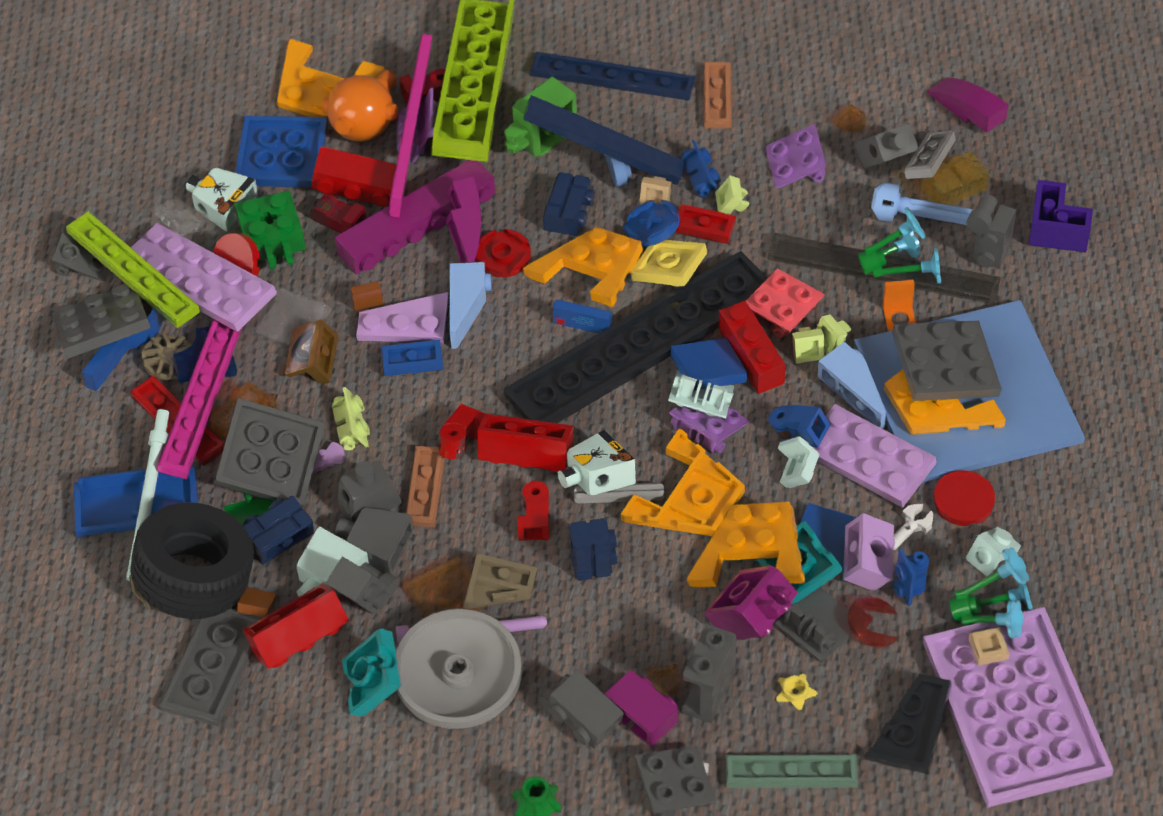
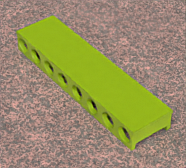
(473, 80)

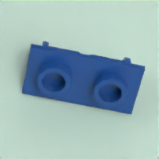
(698, 161)
(910, 575)

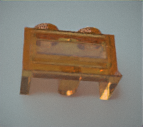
(222, 415)

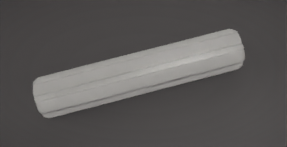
(648, 491)

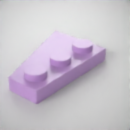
(406, 321)

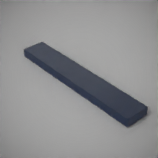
(613, 76)
(603, 140)

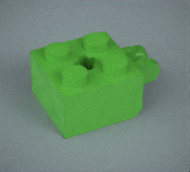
(532, 137)

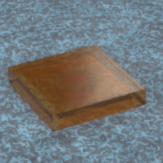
(441, 588)

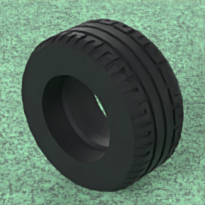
(187, 589)

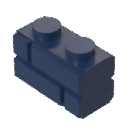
(568, 203)
(278, 528)
(592, 549)

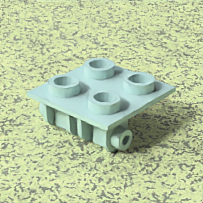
(712, 401)

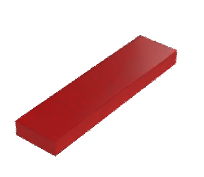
(154, 396)

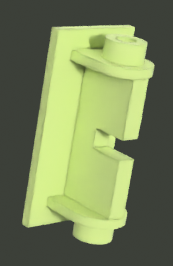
(348, 410)

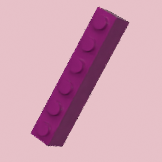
(420, 213)

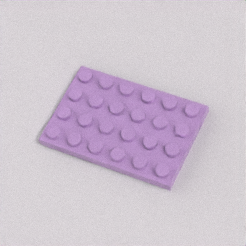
(1021, 714)

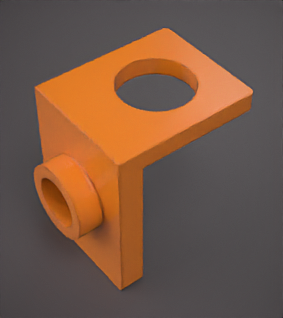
(898, 299)

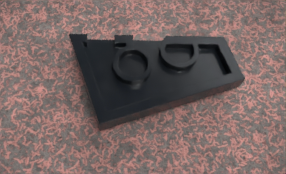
(915, 727)

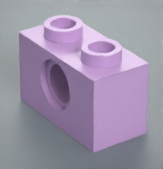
(868, 552)

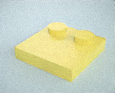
(669, 262)

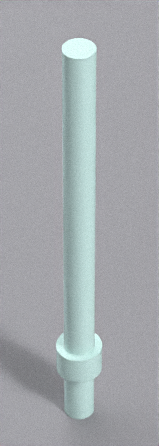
(157, 441)

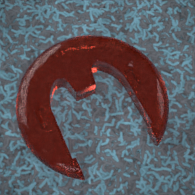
(859, 619)

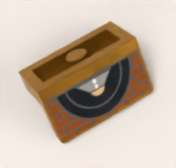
(312, 351)

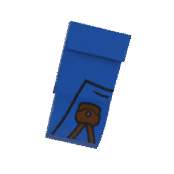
(800, 421)

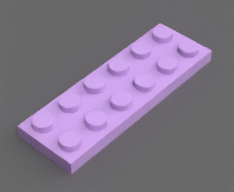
(207, 279)

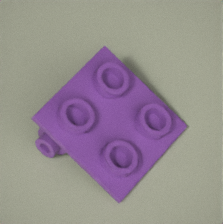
(424, 128)
(797, 157)
(708, 428)

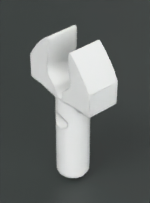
(912, 526)

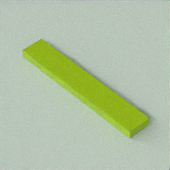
(133, 269)

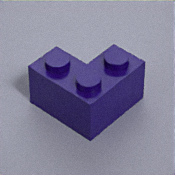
(1058, 224)

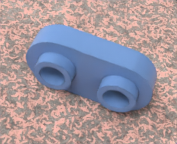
(619, 171)

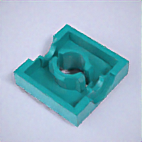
(819, 566)
(372, 671)

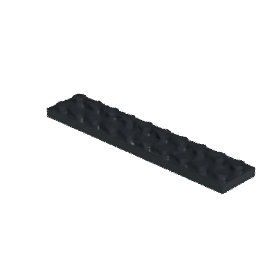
(634, 343)

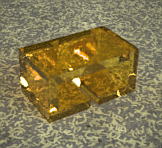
(957, 180)

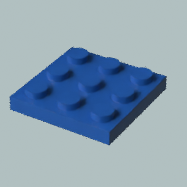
(281, 149)

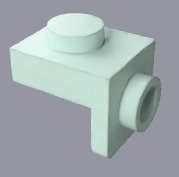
(800, 462)
(988, 549)

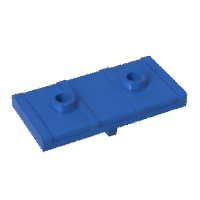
(113, 500)

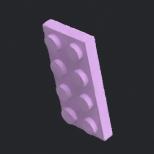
(873, 456)

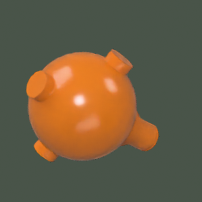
(362, 106)

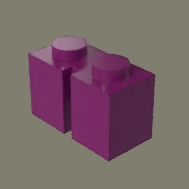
(645, 706)

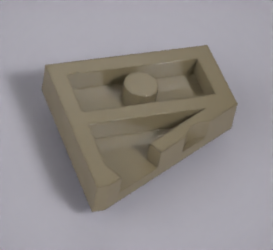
(498, 582)

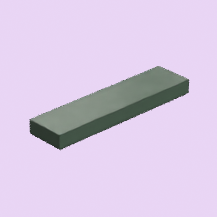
(792, 771)

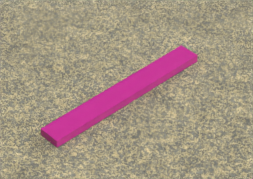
(410, 126)
(198, 401)

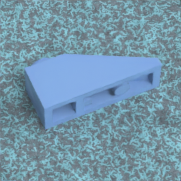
(467, 297)
(851, 379)

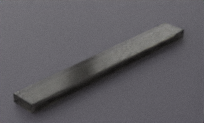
(846, 262)

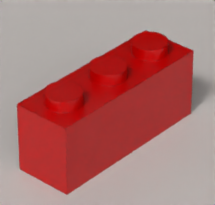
(353, 176)
(752, 347)
(524, 442)
(296, 626)

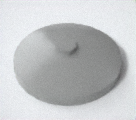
(458, 668)

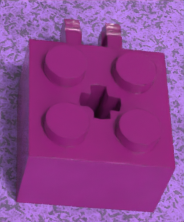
(752, 602)

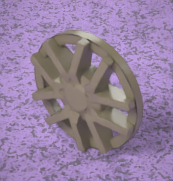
(163, 355)

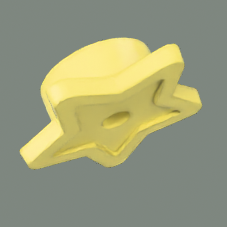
(795, 682)

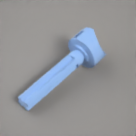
(918, 207)

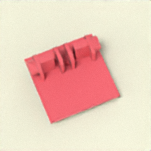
(783, 301)

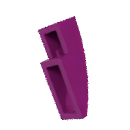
(970, 102)
(465, 219)

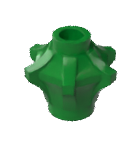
(536, 798)

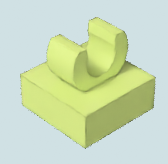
(730, 196)
(833, 331)
(808, 345)

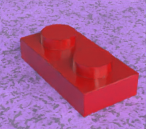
(705, 223)

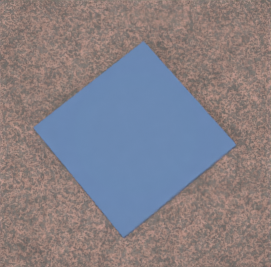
(1030, 396)

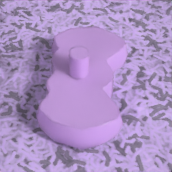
(326, 458)

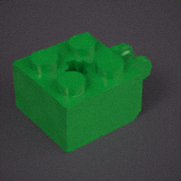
(272, 226)

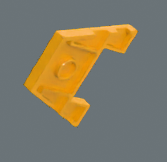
(305, 88)
(594, 254)
(938, 415)
(698, 499)
(752, 533)

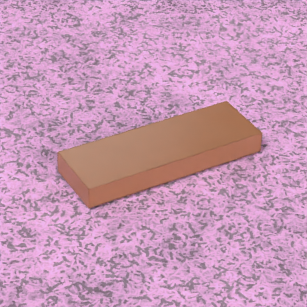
(717, 95)
(425, 486)

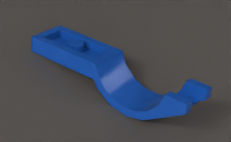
(110, 354)

